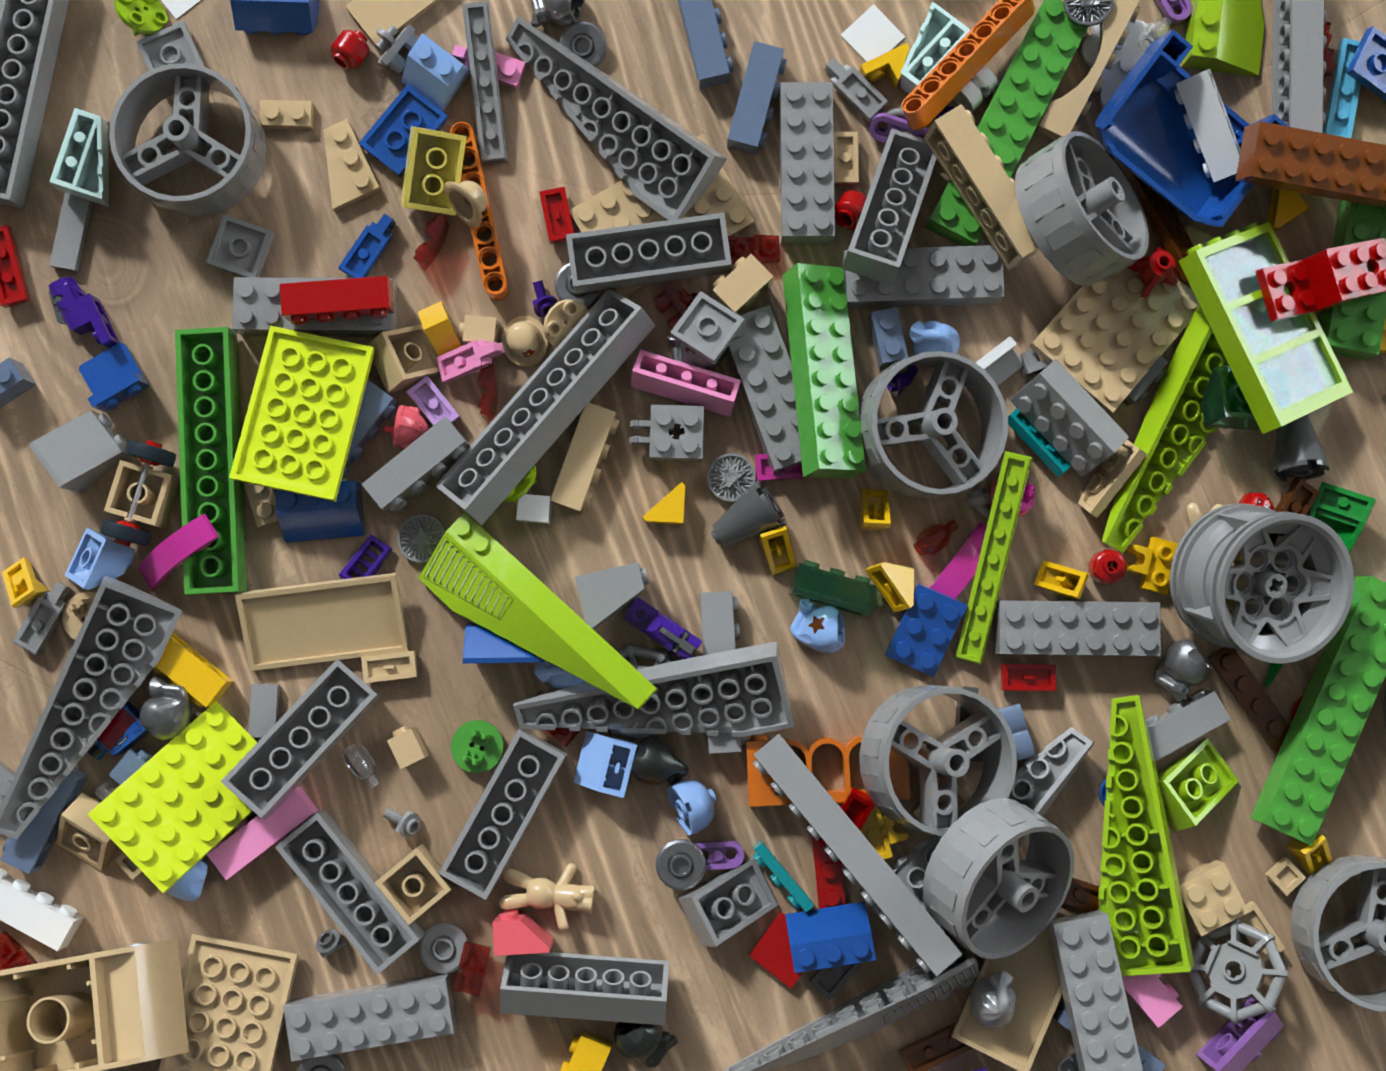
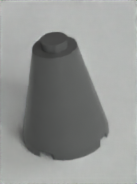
(1298, 452)
(748, 517)

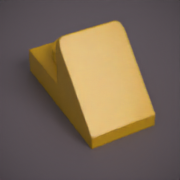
(888, 63)
(22, 584)

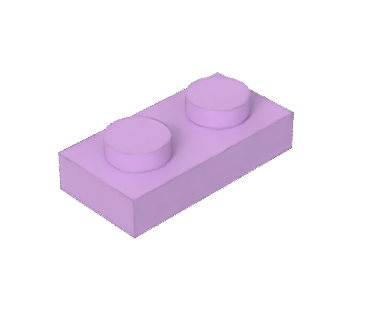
(432, 401)

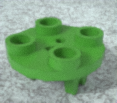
(481, 734)

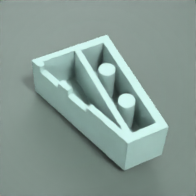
(936, 39)
(83, 159)

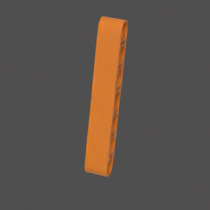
(965, 61)
(492, 246)

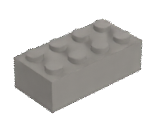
(1069, 418)
(417, 467)

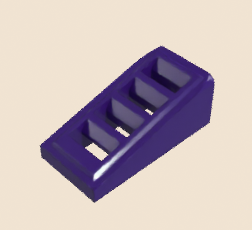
(358, 559)

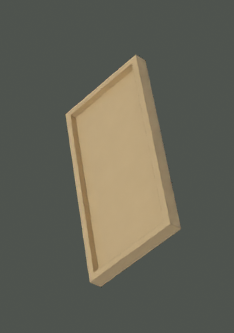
(322, 621)
(1036, 994)

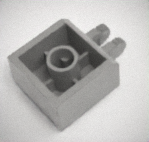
(663, 421)

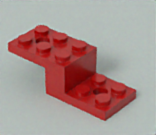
(1324, 279)

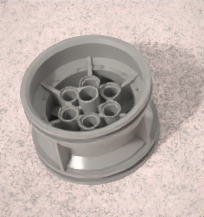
(1306, 583)

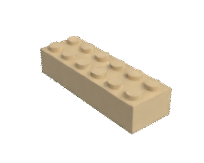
(982, 184)

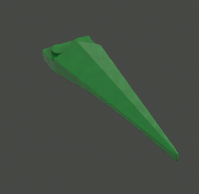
(1347, 515)

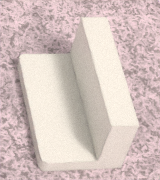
(1001, 361)

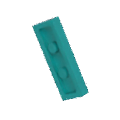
(1038, 443)
(782, 877)

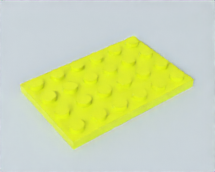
(302, 413)
(175, 803)

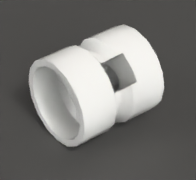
(979, 87)

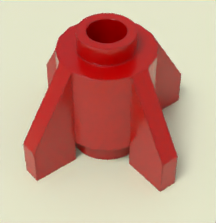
(1156, 269)

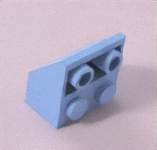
(605, 763)

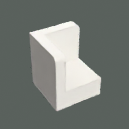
(534, 509)

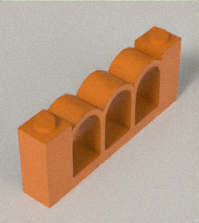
(763, 794)

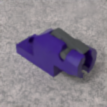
(81, 311)
(662, 629)

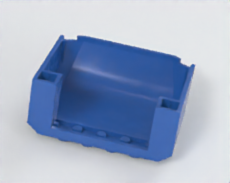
(1150, 137)

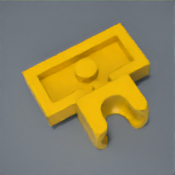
(1153, 564)
(880, 833)

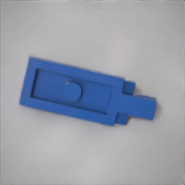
(368, 248)

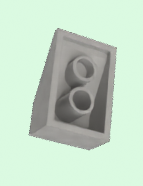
(727, 903)

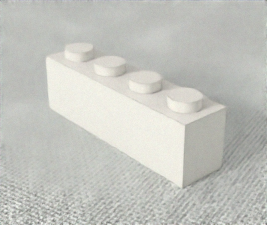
(1210, 123)
(37, 913)

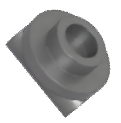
(330, 942)

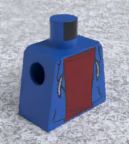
(120, 734)

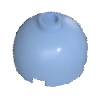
(693, 805)

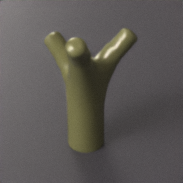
(879, 601)

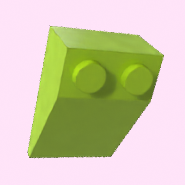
(1194, 785)

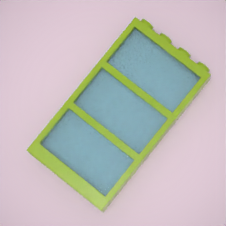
(1279, 364)

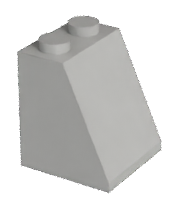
(80, 451)
(609, 591)

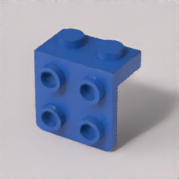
(113, 377)

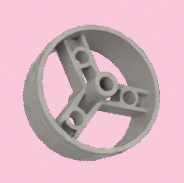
(187, 84)
(1081, 209)
(927, 425)
(932, 757)
(982, 887)
(1317, 949)

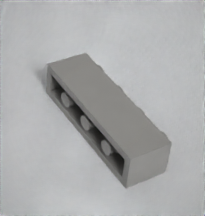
(1185, 722)

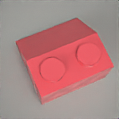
(519, 934)

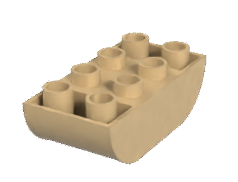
(93, 1010)

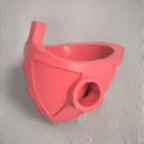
(408, 426)

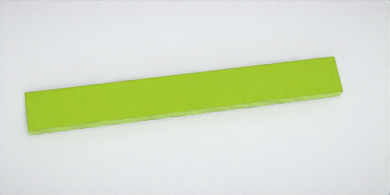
(993, 557)

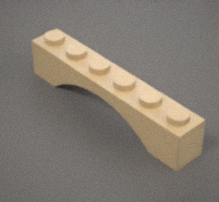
(1064, 112)

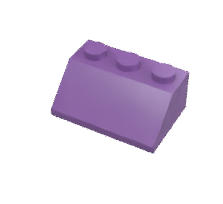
(1240, 1043)

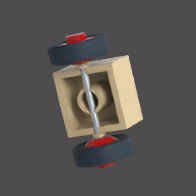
(140, 494)

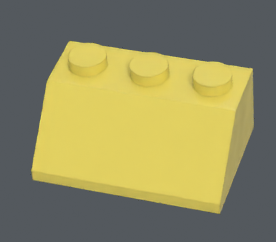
(430, 163)

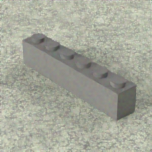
(719, 636)

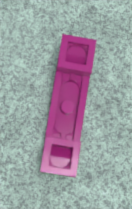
(176, 550)
(962, 565)

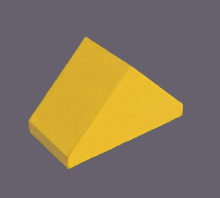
(1284, 207)
(439, 329)
(669, 509)
(874, 510)
(778, 550)
(1061, 580)
(894, 584)
(1311, 856)

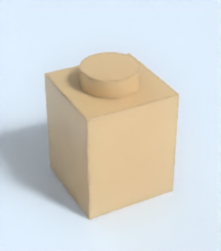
(479, 329)
(407, 746)

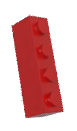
(337, 299)

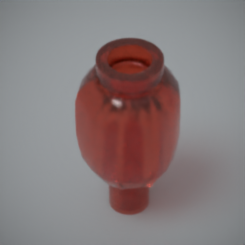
(934, 538)

